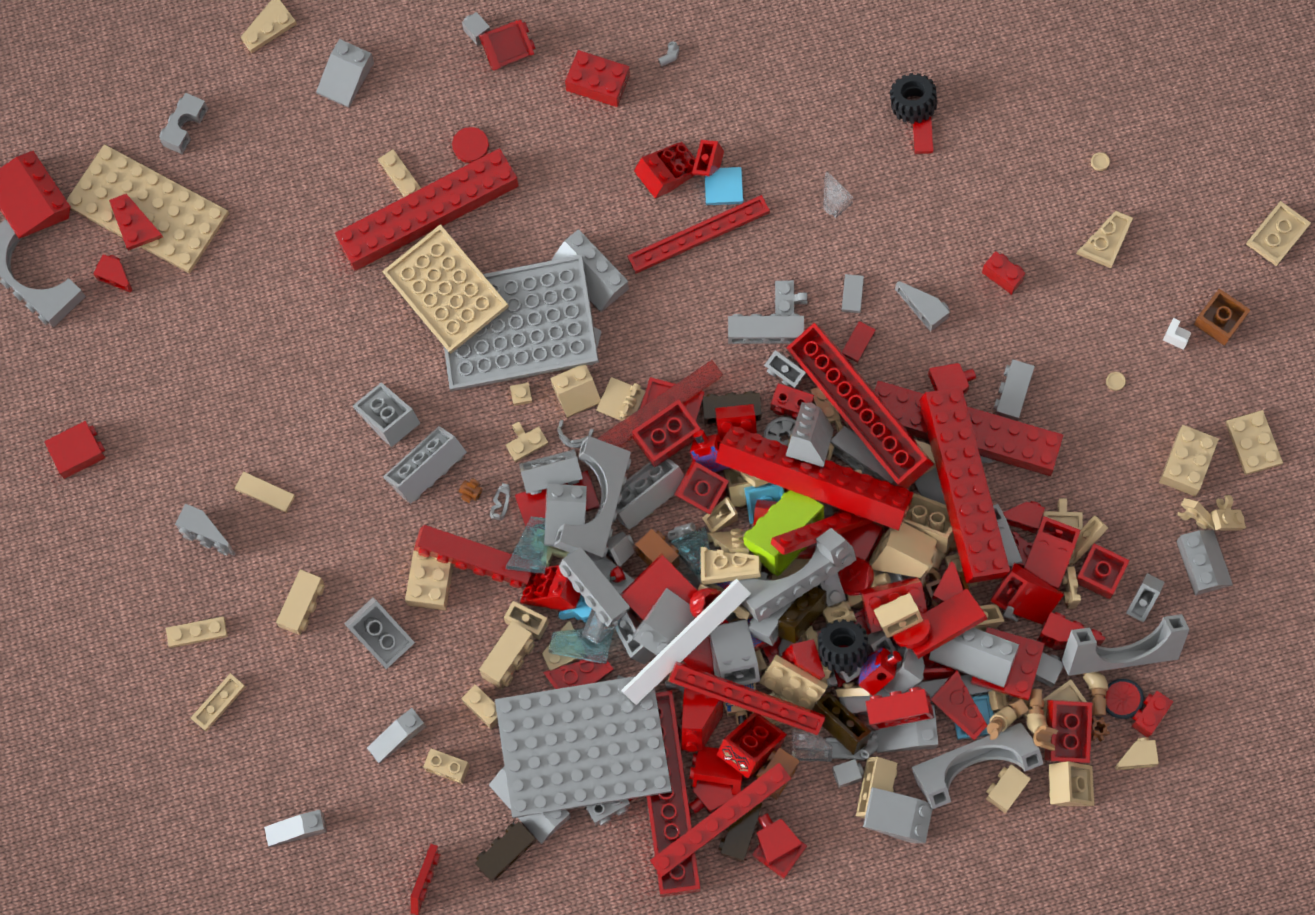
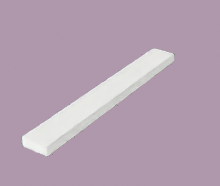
(686, 641)

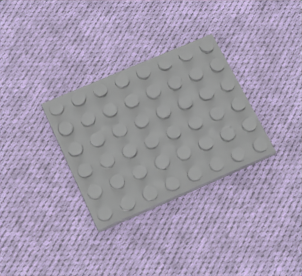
(538, 333)
(580, 747)

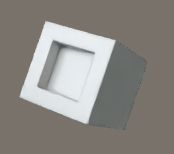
(1176, 335)

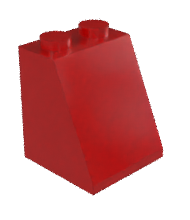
(699, 719)

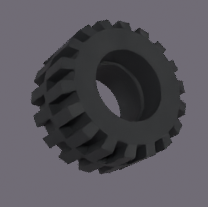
(913, 109)
(840, 634)

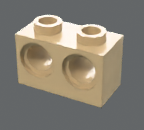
(838, 612)
(446, 766)

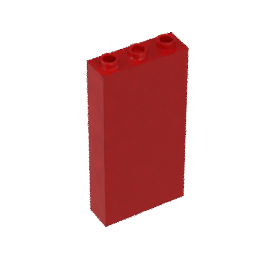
(648, 588)

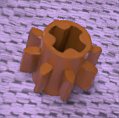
(470, 490)
(1103, 729)

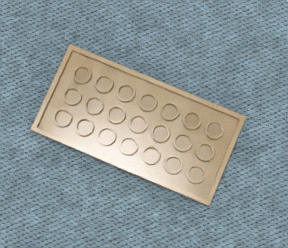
(180, 215)

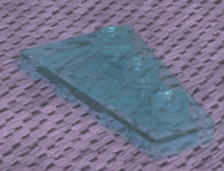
(690, 548)
(530, 551)
(572, 644)

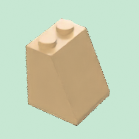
(905, 552)

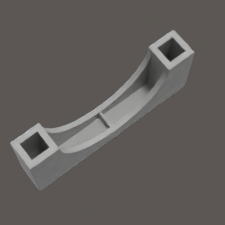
(610, 468)
(773, 595)

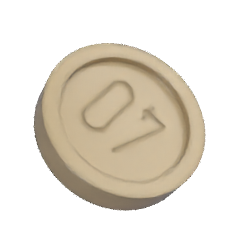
(1100, 161)
(1115, 381)

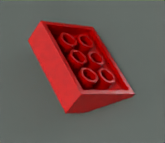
(30, 196)

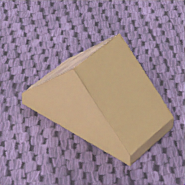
(721, 516)

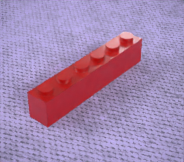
(469, 555)

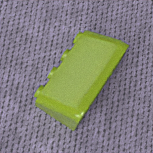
(786, 515)

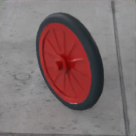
(1123, 698)

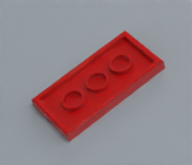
(535, 504)
(951, 620)

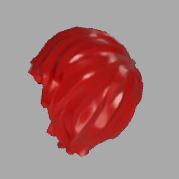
(702, 599)

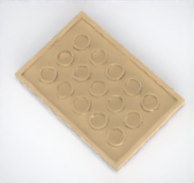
(445, 289)

